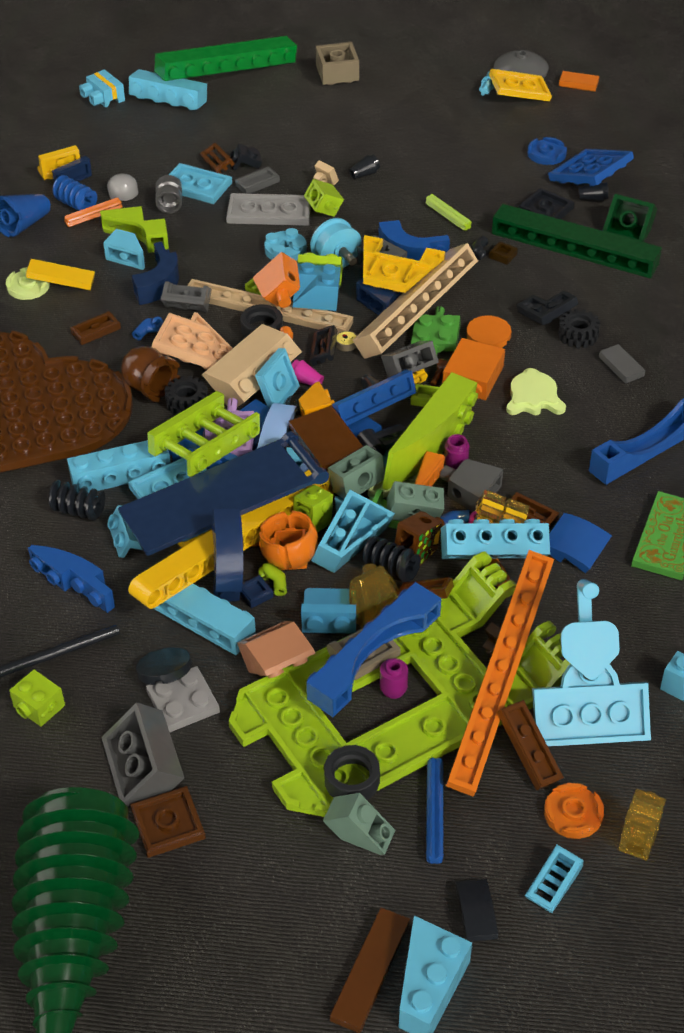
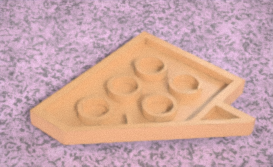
(190, 340)

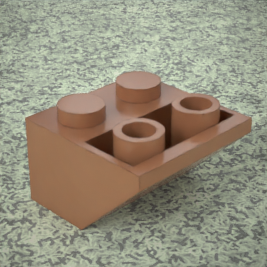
(275, 649)

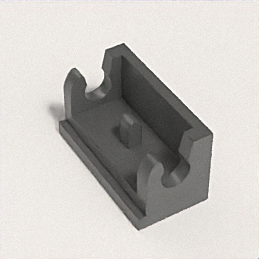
(186, 297)

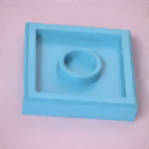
(277, 378)

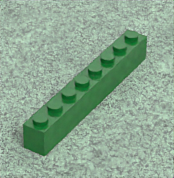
(225, 58)

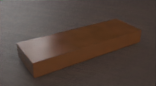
(530, 745)

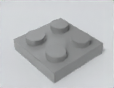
(184, 699)

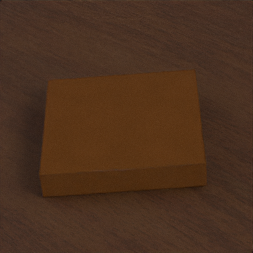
(167, 821)

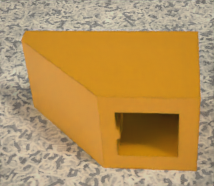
(314, 399)

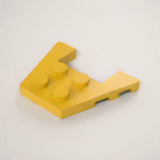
(394, 271)

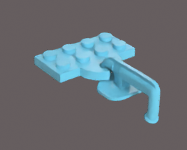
(593, 707)

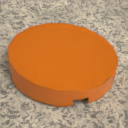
(489, 330)
(574, 811)

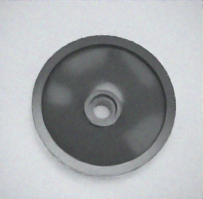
(522, 62)

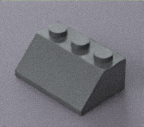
(142, 755)

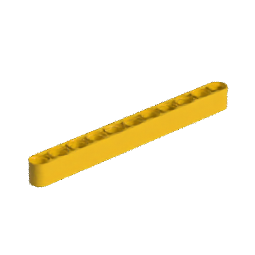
(197, 557)

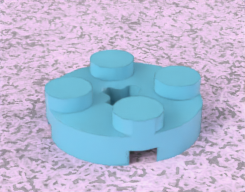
(277, 241)

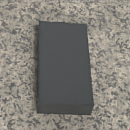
(257, 180)
(622, 363)

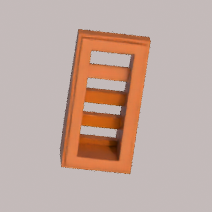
(430, 469)

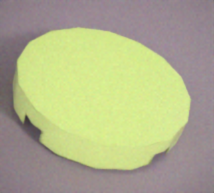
(25, 288)

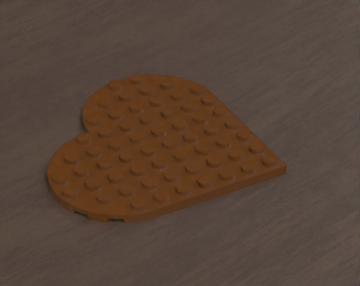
(55, 404)

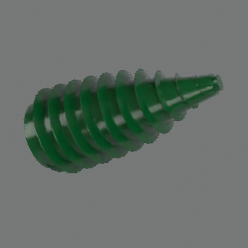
(67, 897)

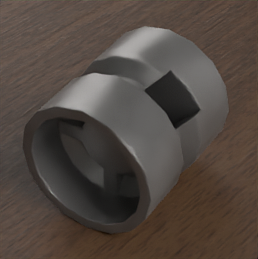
(168, 194)

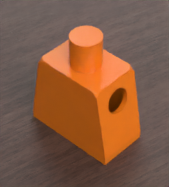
(278, 280)

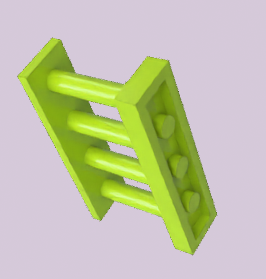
(201, 416)

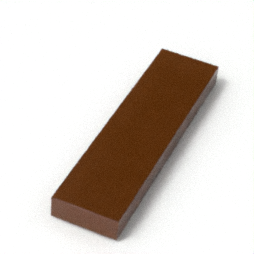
(369, 970)

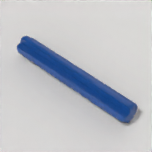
(434, 834)

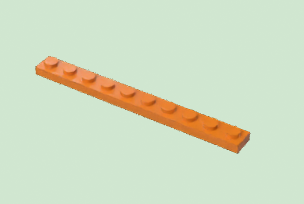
(500, 674)

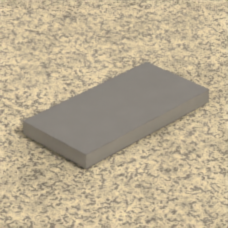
(268, 209)

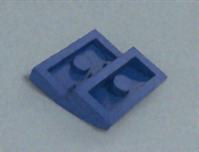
(577, 541)

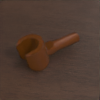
(440, 368)

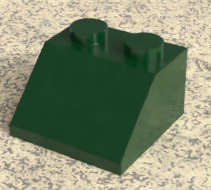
(630, 217)

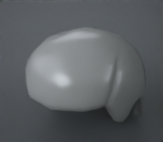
(122, 187)

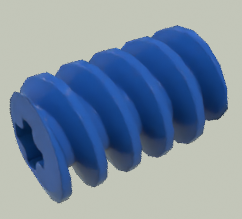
(74, 193)

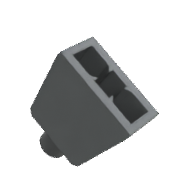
(470, 481)

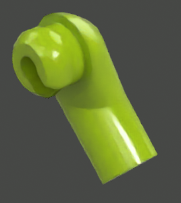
(276, 575)

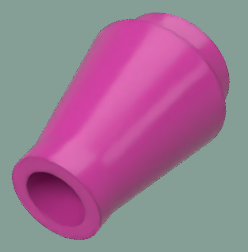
(305, 373)

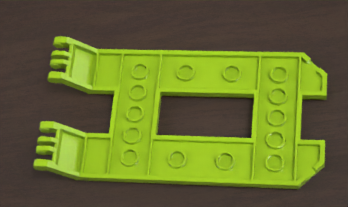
(407, 742)

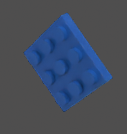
(591, 166)

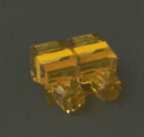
(493, 507)

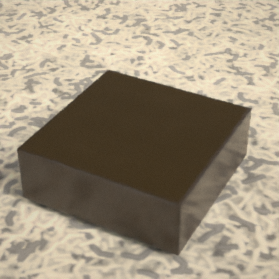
(503, 253)

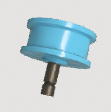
(336, 238)

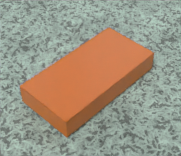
(579, 81)

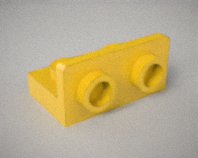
(55, 160)

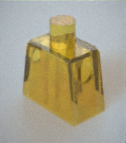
(372, 592)

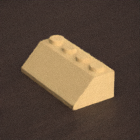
(237, 369)

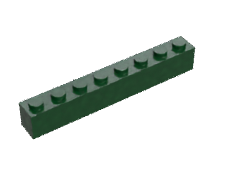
(576, 240)

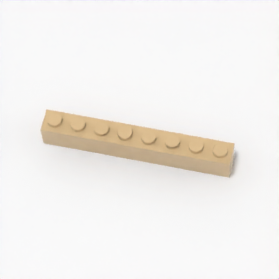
(414, 302)

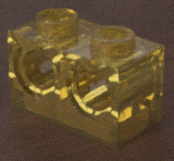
(642, 824)

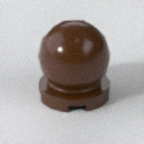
(149, 371)

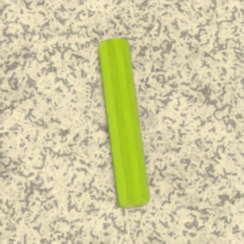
(448, 212)

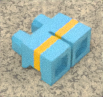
(102, 88)

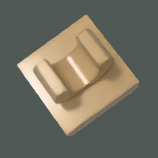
(325, 173)

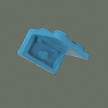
(327, 611)

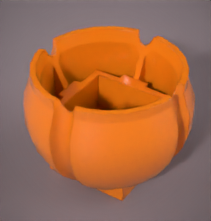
(288, 540)

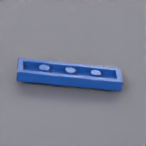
(376, 397)

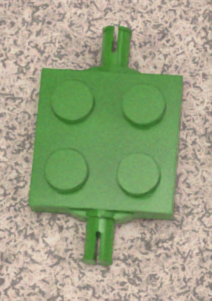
(438, 328)

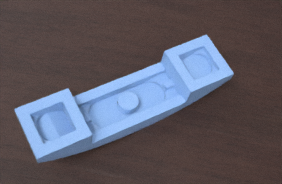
(276, 423)

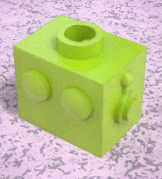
(323, 197)
(316, 504)
(37, 698)

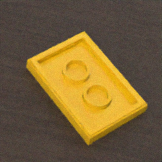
(520, 85)

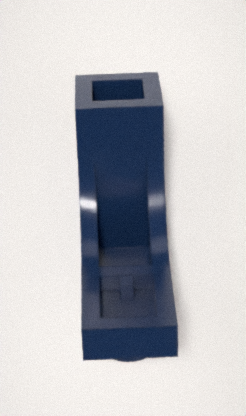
(149, 285)
(227, 553)

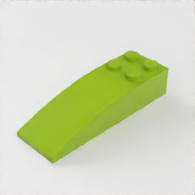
(437, 421)

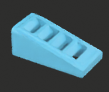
(566, 858)

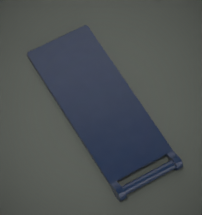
(240, 483)

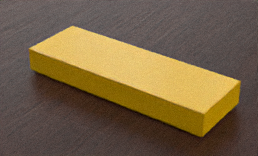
(60, 274)

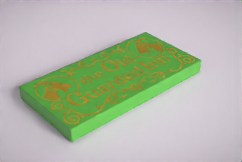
(663, 538)

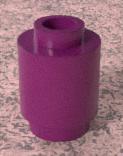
(456, 450)
(393, 678)

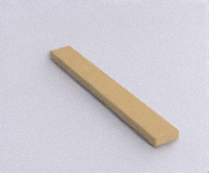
(242, 300)

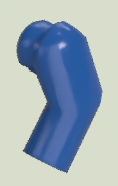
(147, 326)
(463, 514)

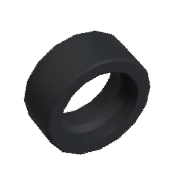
(258, 313)
(352, 755)

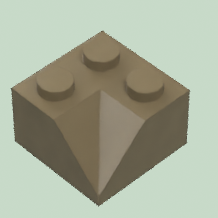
(337, 63)

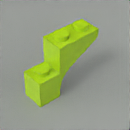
(132, 221)

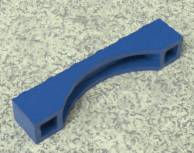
(619, 457)
(408, 614)

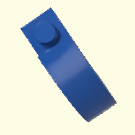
(415, 246)

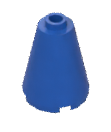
(21, 212)

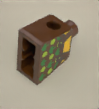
(420, 533)

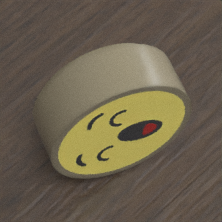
(345, 341)

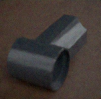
(381, 440)

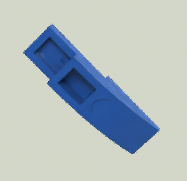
(70, 571)

